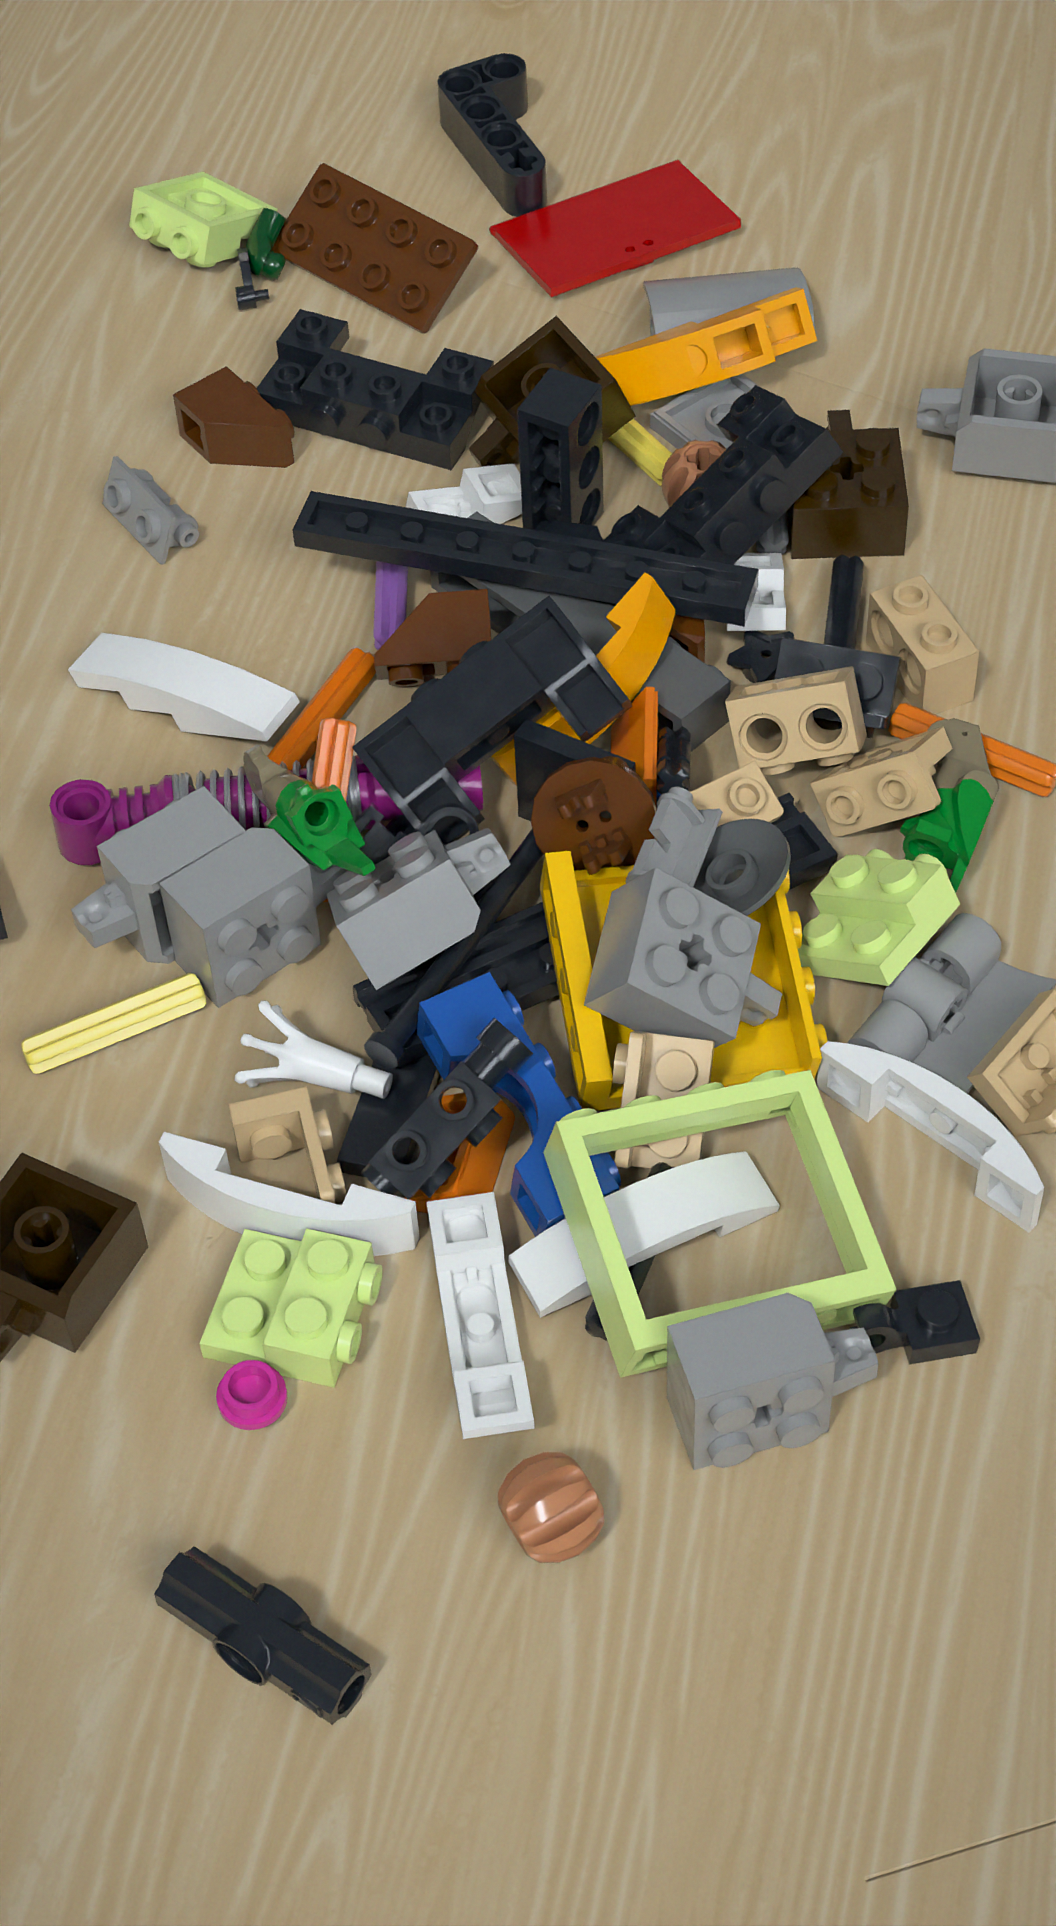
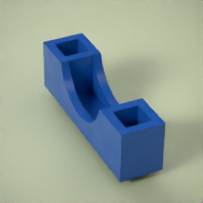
(449, 1033)

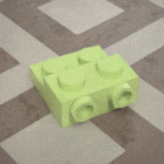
(195, 217)
(875, 916)
(294, 1304)

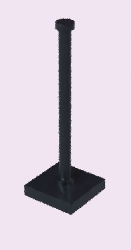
(537, 755)

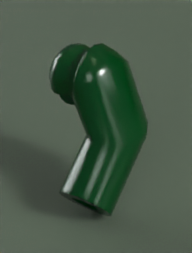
(261, 242)

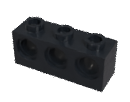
(561, 451)

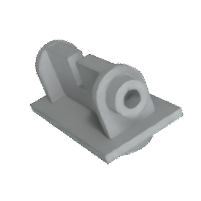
(146, 511)
(681, 837)

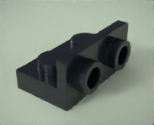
(874, 674)

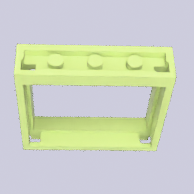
(640, 1342)

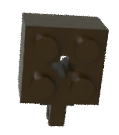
(516, 375)
(857, 501)
(61, 1253)

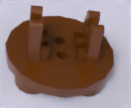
(582, 792)

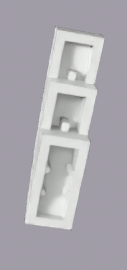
(192, 687)

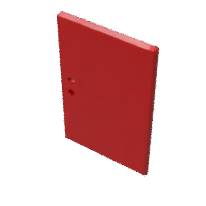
(615, 227)

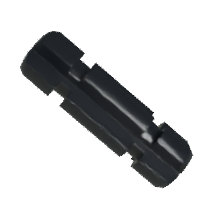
(673, 759)

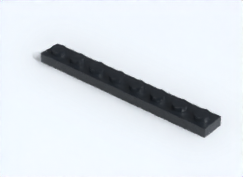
(521, 556)

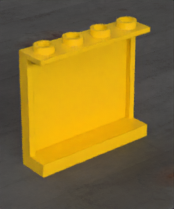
(575, 917)

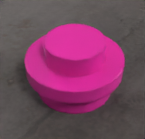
(251, 1395)

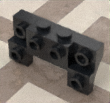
(371, 400)
(745, 488)
(479, 708)

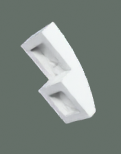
(487, 489)
(769, 605)

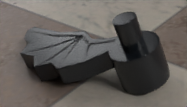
(245, 294)

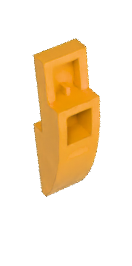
(711, 349)

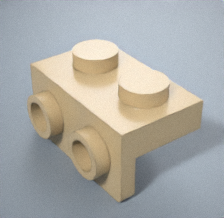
(1021, 1070)

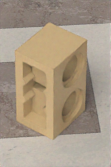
(935, 651)
(791, 706)

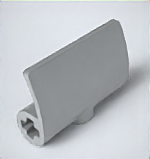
(708, 296)
(951, 1003)

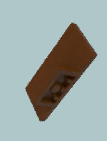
(374, 248)

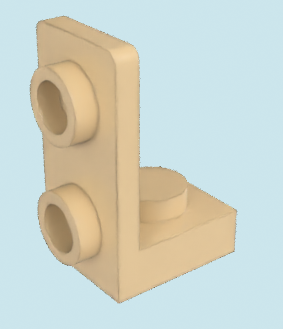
(284, 1123)

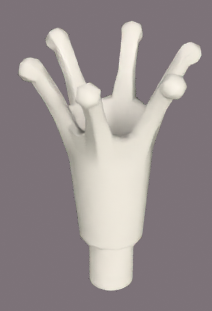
(311, 1061)

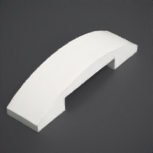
(872, 1079)
(205, 1180)
(648, 1219)
(479, 1316)

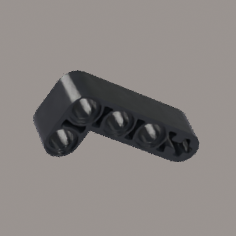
(480, 117)

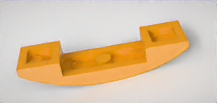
(641, 628)

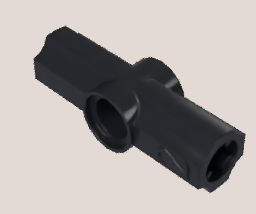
(263, 1634)

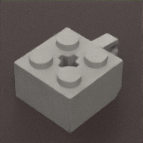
(1000, 416)
(142, 858)
(414, 901)
(244, 912)
(678, 963)
(759, 1378)

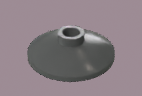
(744, 864)

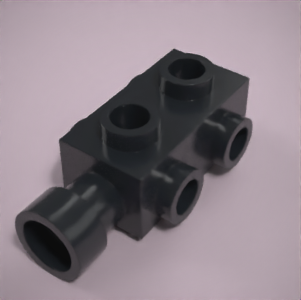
(441, 1132)

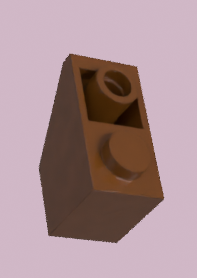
(233, 423)
(434, 637)

